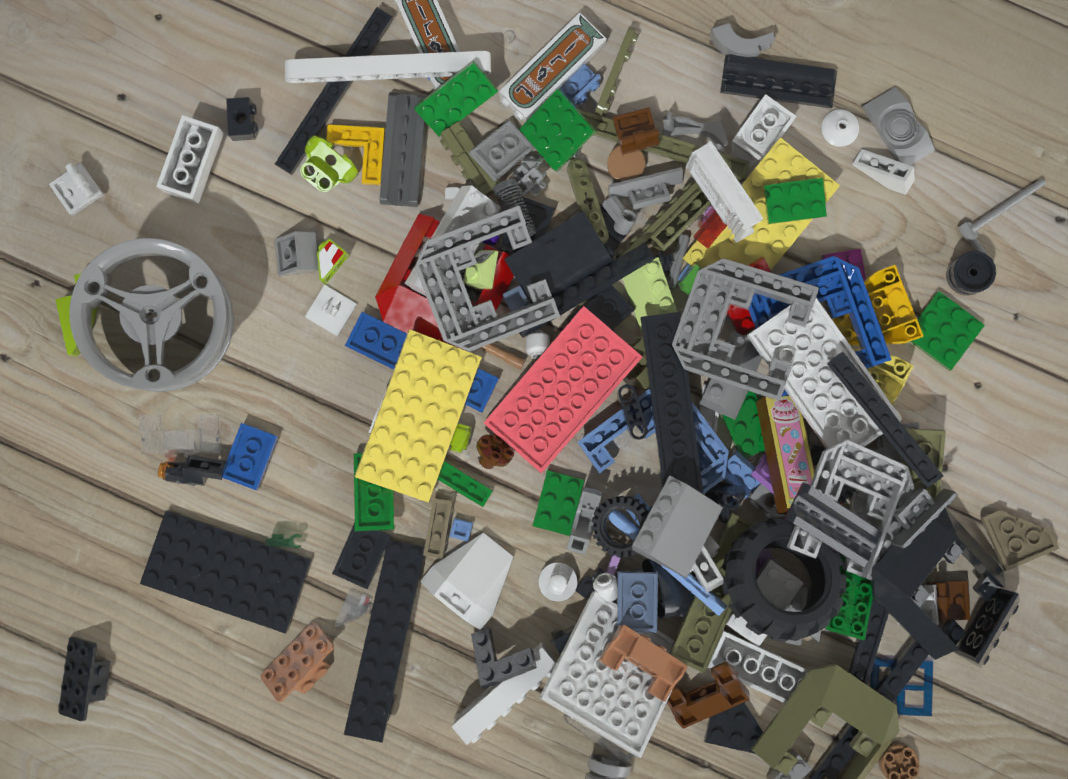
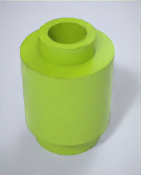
(460, 438)

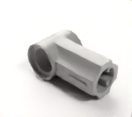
(623, 217)

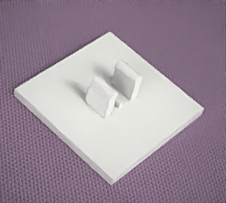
(331, 310)

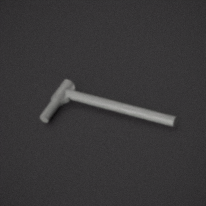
(969, 230)

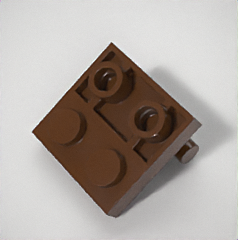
(636, 131)
(952, 600)

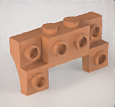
(648, 657)

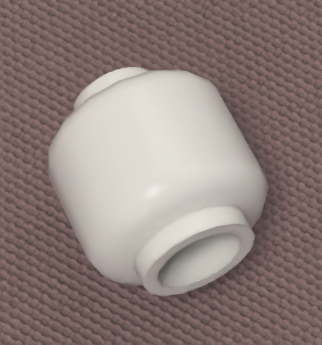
(537, 343)
(606, 586)

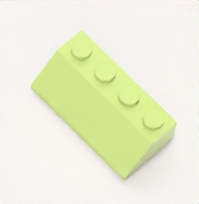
(649, 291)

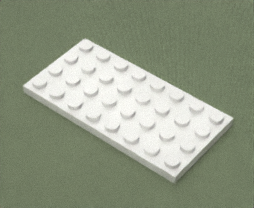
(812, 383)

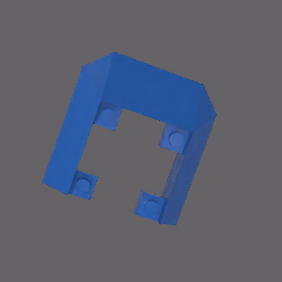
(844, 293)

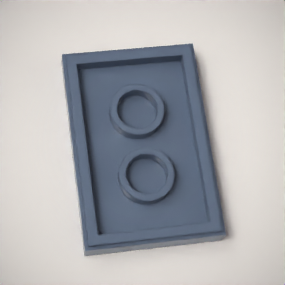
(637, 600)

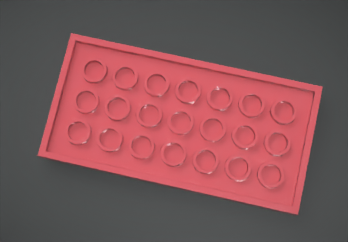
(562, 389)

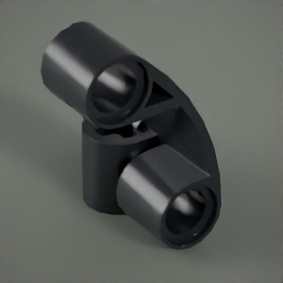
(674, 594)

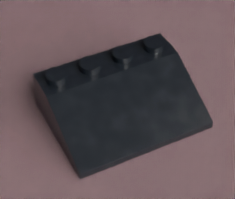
(987, 627)

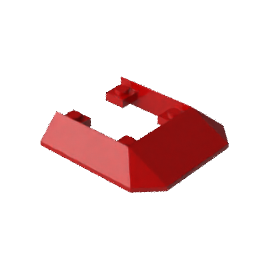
(407, 309)

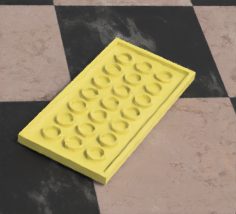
(769, 240)
(418, 416)

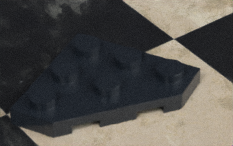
(733, 729)

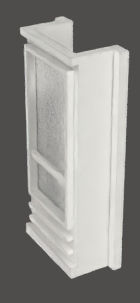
(723, 191)

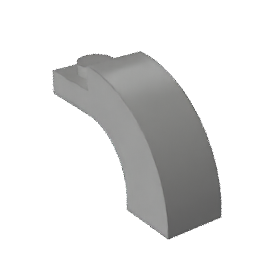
(731, 44)
(581, 527)

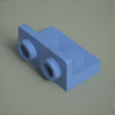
(581, 85)
(739, 473)

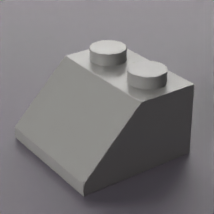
(296, 253)

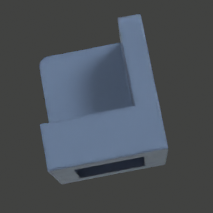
(515, 298)

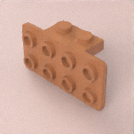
(299, 664)

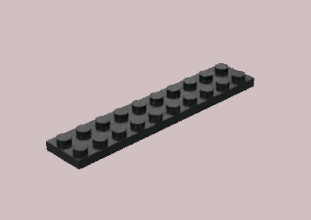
(670, 402)
(384, 641)

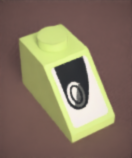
(482, 274)

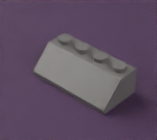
(725, 397)

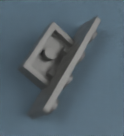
(918, 513)

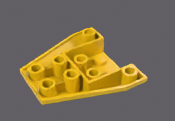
(891, 309)

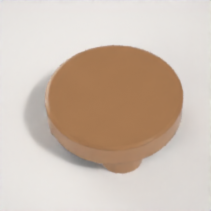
(625, 166)
(899, 762)

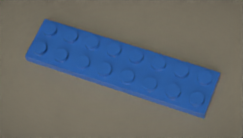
(384, 346)

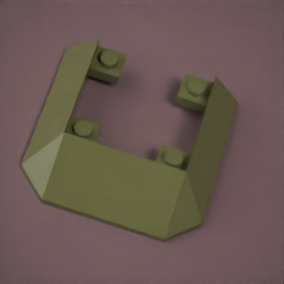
(815, 698)

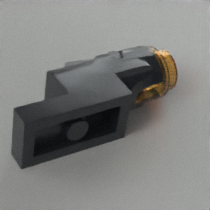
(193, 471)

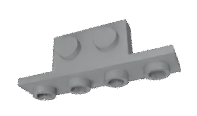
(647, 189)

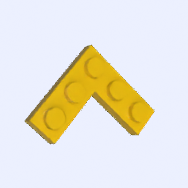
(368, 137)

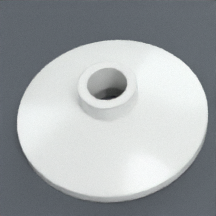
(834, 134)

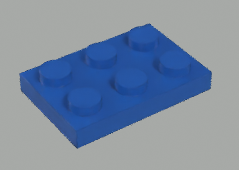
(249, 456)

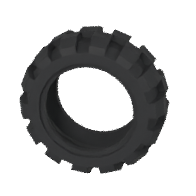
(752, 605)

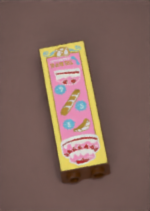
(785, 448)

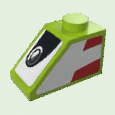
(330, 259)

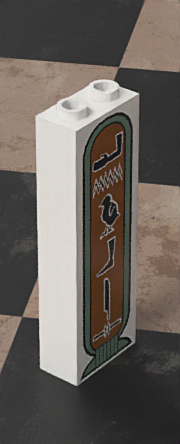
(428, 29)
(552, 67)

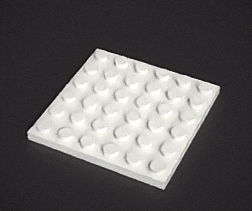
(597, 696)

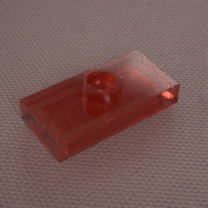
(710, 230)

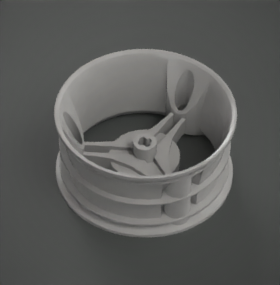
(136, 311)

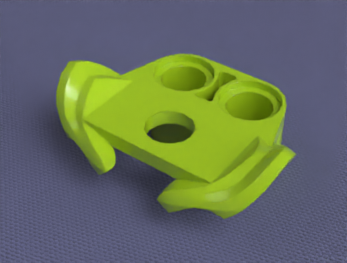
(317, 151)

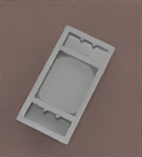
(899, 127)

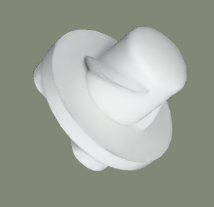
(557, 581)

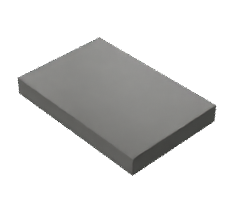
(501, 150)

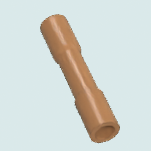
(508, 357)

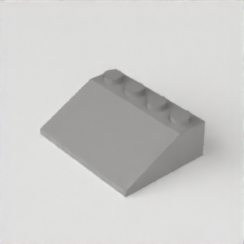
(677, 527)

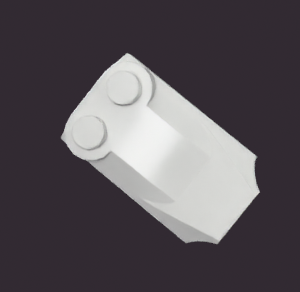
(761, 131)

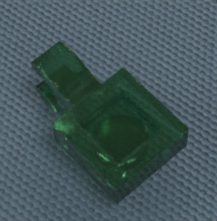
(279, 540)

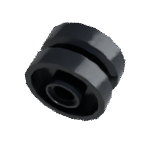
(959, 275)

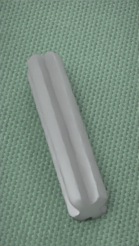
(679, 253)

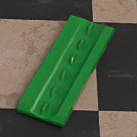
(856, 606)

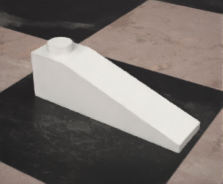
(707, 571)

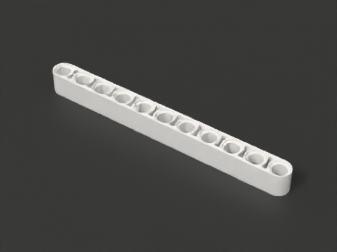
(383, 66)

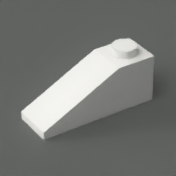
(886, 171)

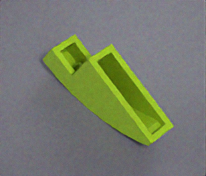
(63, 308)

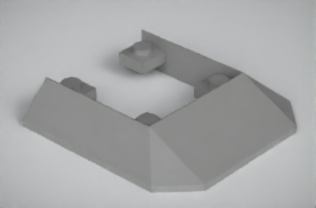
(440, 277)
(705, 313)
(869, 472)

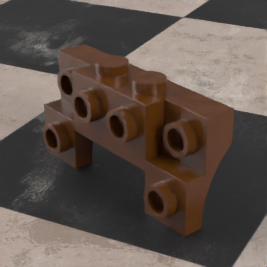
(710, 698)

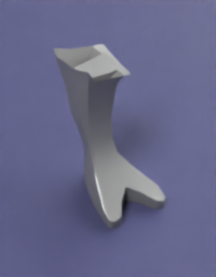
(682, 125)

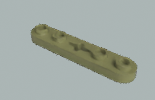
(610, 87)
(582, 185)

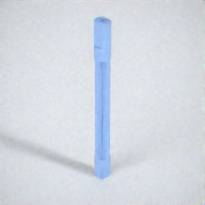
(690, 582)

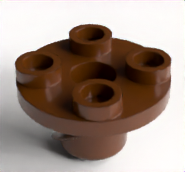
(493, 451)

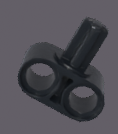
(725, 498)

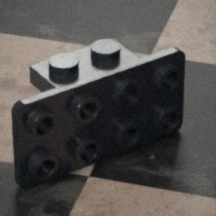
(82, 679)

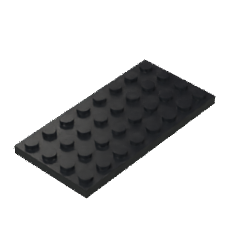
(226, 571)

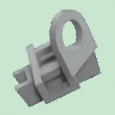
(529, 167)

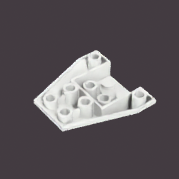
(471, 579)

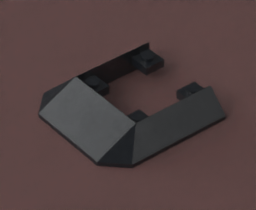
(902, 571)

